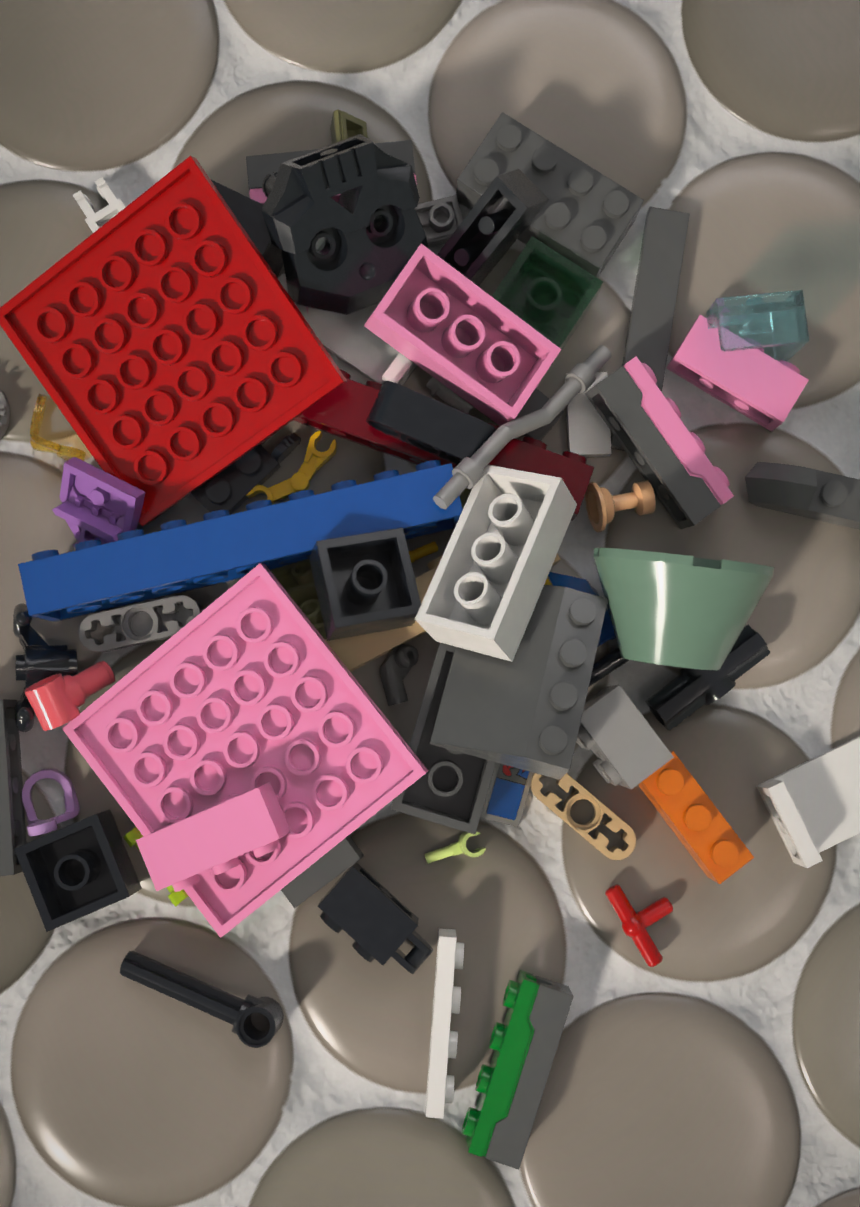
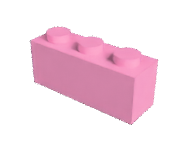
(739, 378)
(214, 838)

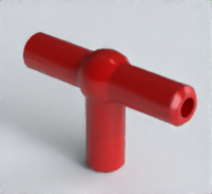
(635, 923)

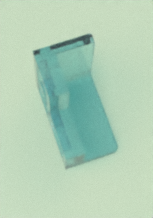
(761, 322)

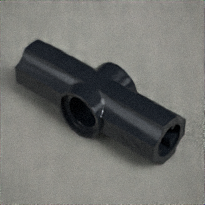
(701, 687)

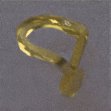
(44, 445)

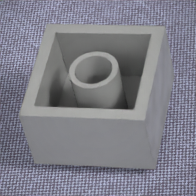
(620, 738)

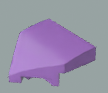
(97, 502)

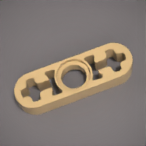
(599, 841)

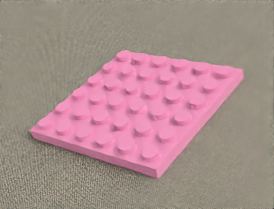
(241, 704)

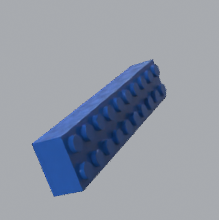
(231, 545)

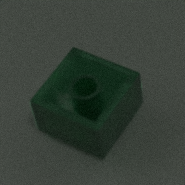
(548, 292)

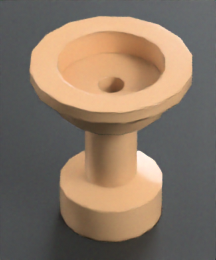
(602, 505)

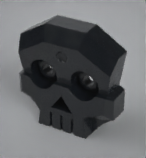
(357, 258)

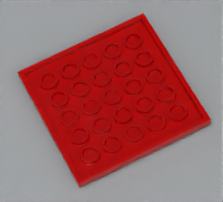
(170, 341)

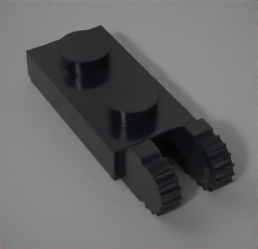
(232, 485)

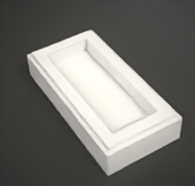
(586, 429)

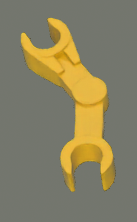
(301, 480)

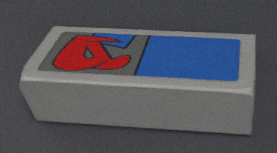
(507, 795)

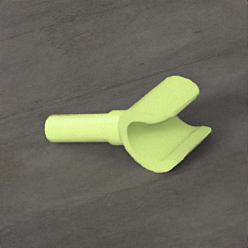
(455, 849)

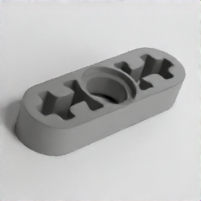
(108, 619)

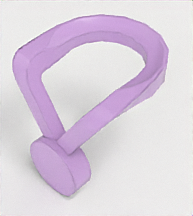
(37, 826)

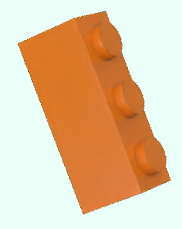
(695, 820)

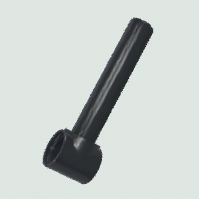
(206, 998)

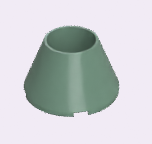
(678, 605)

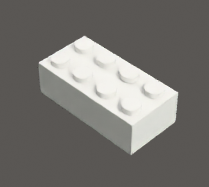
(497, 561)

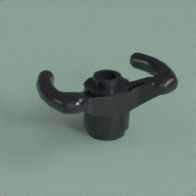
(37, 663)

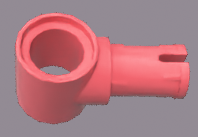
(58, 696)

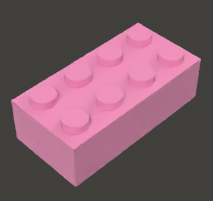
(462, 336)

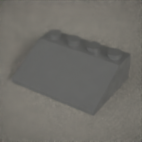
(529, 707)

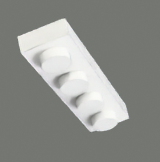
(443, 1040)

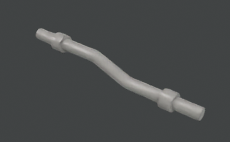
(470, 469)

